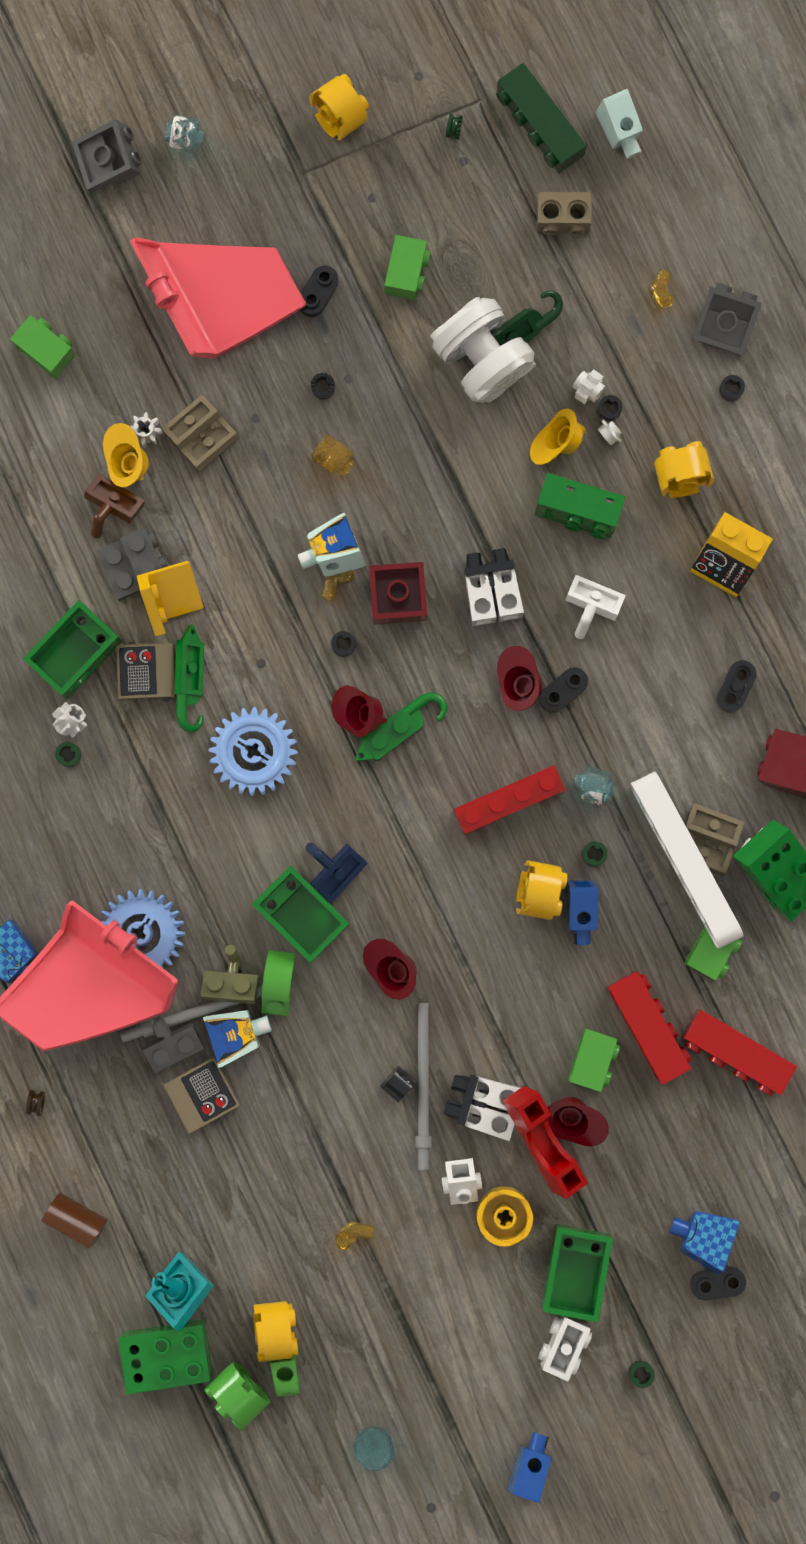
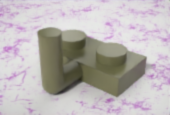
(230, 985)

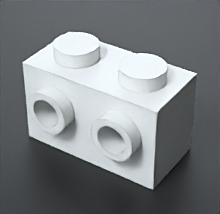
(563, 1351)

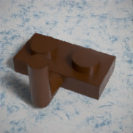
(111, 500)

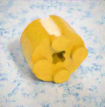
(339, 107)
(683, 470)
(540, 890)
(511, 1230)
(273, 1331)

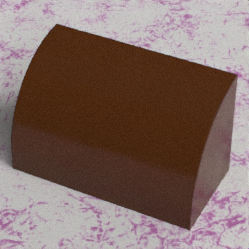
(74, 1220)

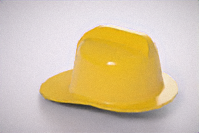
(558, 437)
(124, 456)

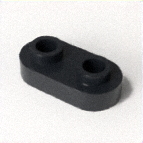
(319, 290)
(737, 688)
(564, 690)
(718, 1284)

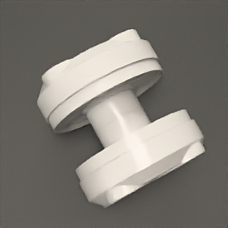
(494, 365)

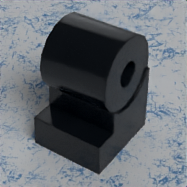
(398, 1083)

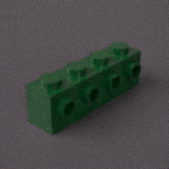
(540, 118)

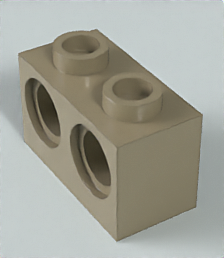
(563, 204)

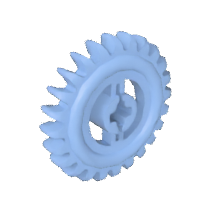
(231, 736)
(156, 911)

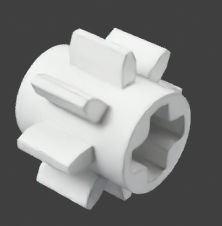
(589, 386)
(148, 424)
(69, 719)

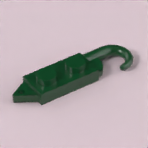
(528, 321)

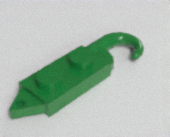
(189, 676)
(398, 728)

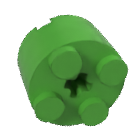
(237, 1395)

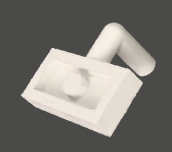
(593, 599)

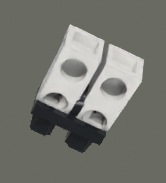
(491, 579)
(476, 1107)

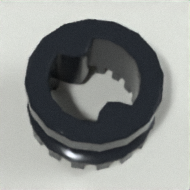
(330, 382)
(729, 396)
(608, 416)
(345, 635)

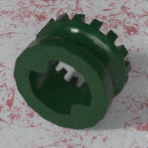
(453, 126)
(62, 760)
(592, 862)
(635, 1380)

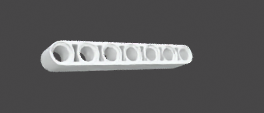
(686, 860)

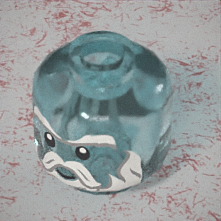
(184, 134)
(594, 785)

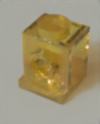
(333, 456)

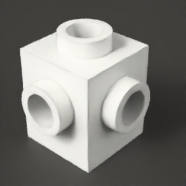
(461, 1181)

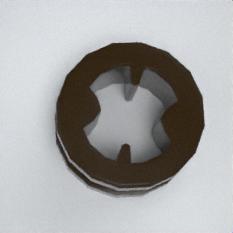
(35, 1103)

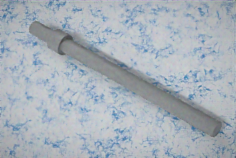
(147, 1027)
(423, 1140)

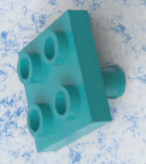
(179, 1290)

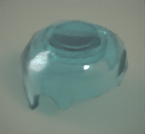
(374, 1448)

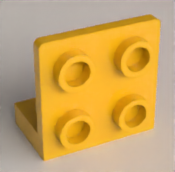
(169, 594)

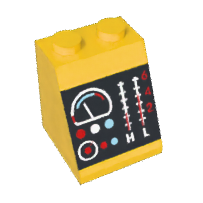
(730, 554)

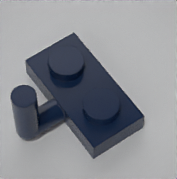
(337, 871)

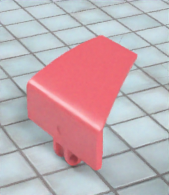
(218, 292)
(85, 984)

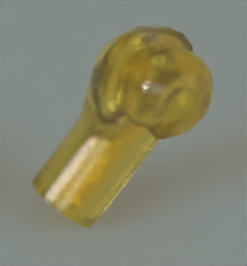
(658, 289)
(331, 583)
(351, 1232)

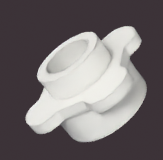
(610, 432)

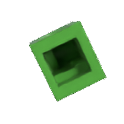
(285, 1377)

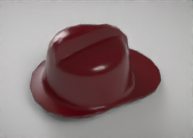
(518, 678)
(357, 711)
(390, 968)
(577, 1122)

